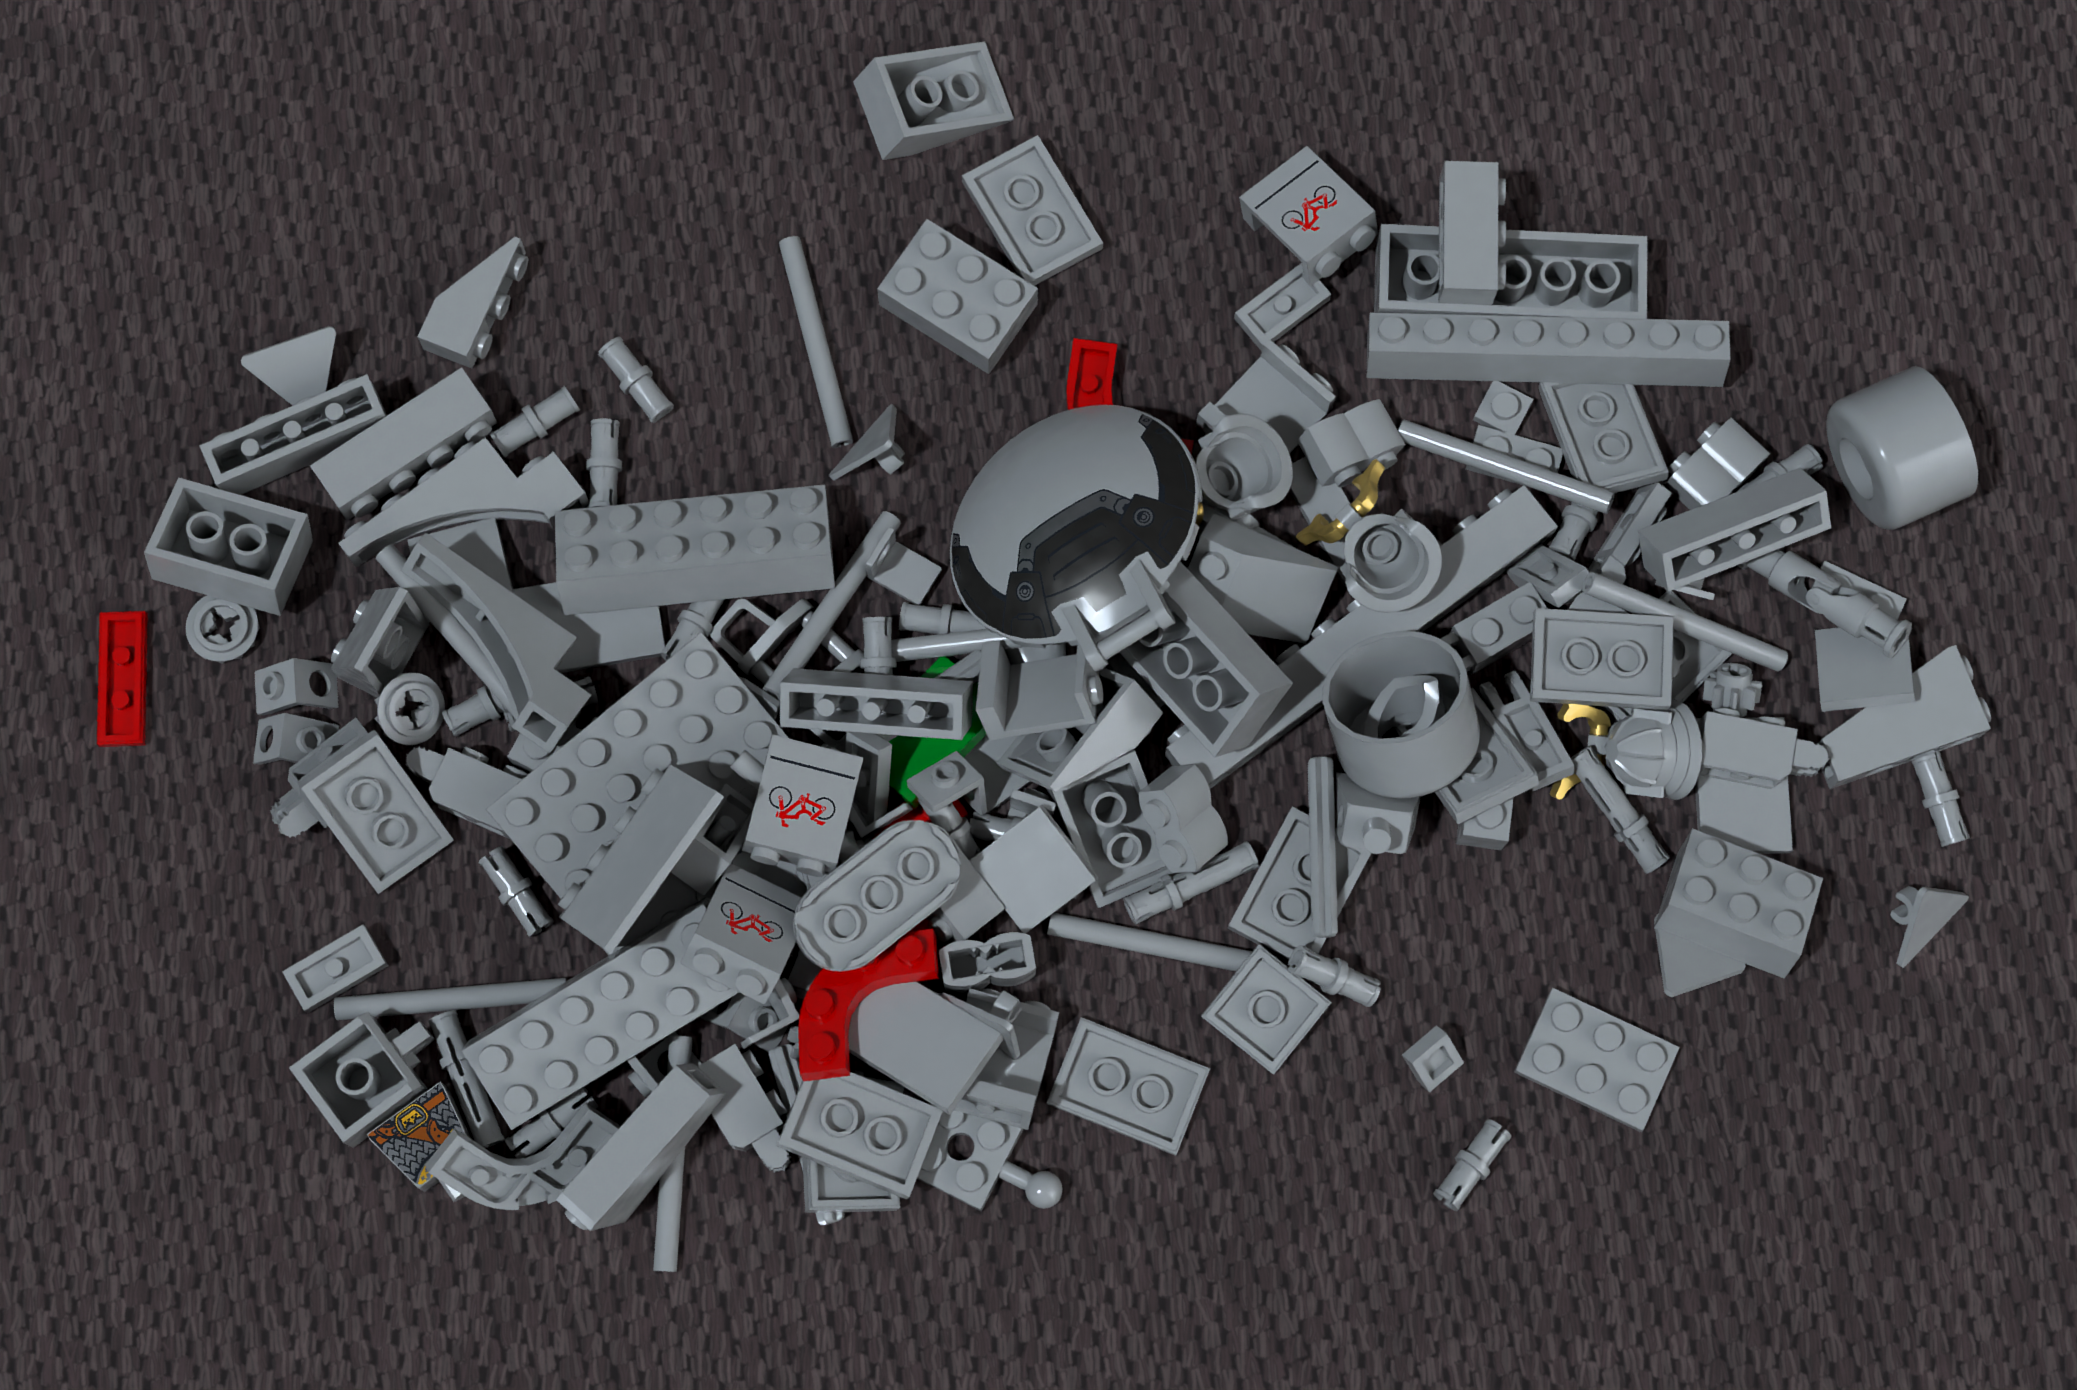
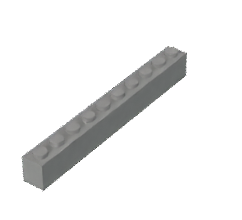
(1469, 562)

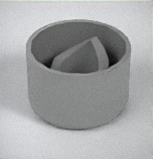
(1901, 448)
(1396, 682)

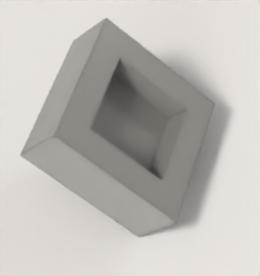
(1503, 408)
(1433, 1058)

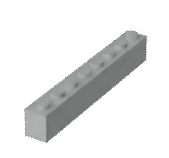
(1548, 349)

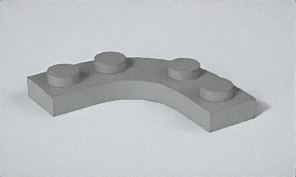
(521, 1181)

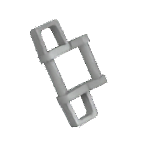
(779, 628)

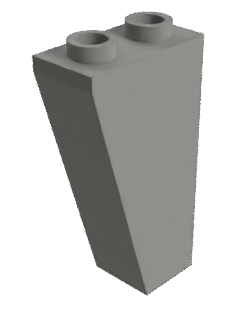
(1891, 735)
(641, 1150)

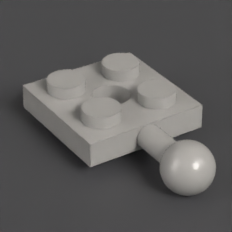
(976, 1176)

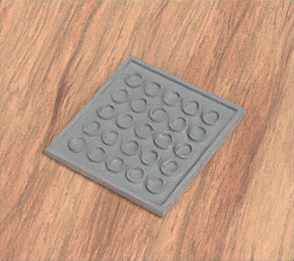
(680, 715)

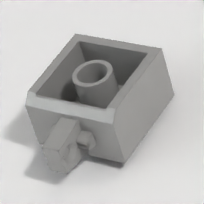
(363, 1075)

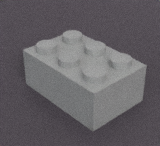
(957, 296)
(229, 546)
(1739, 903)

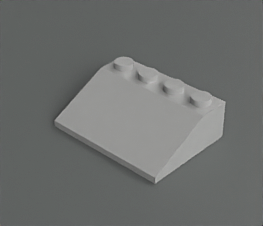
(640, 856)

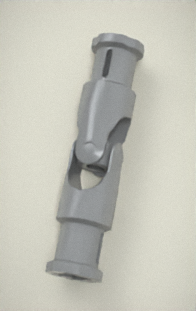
(1839, 604)

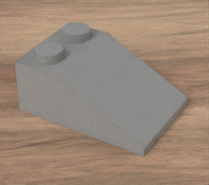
(931, 98)
(1261, 580)
(381, 640)
(1068, 754)
(1109, 829)

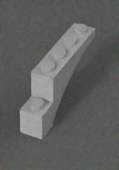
(465, 491)
(512, 635)

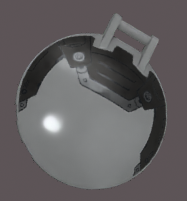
(1077, 531)

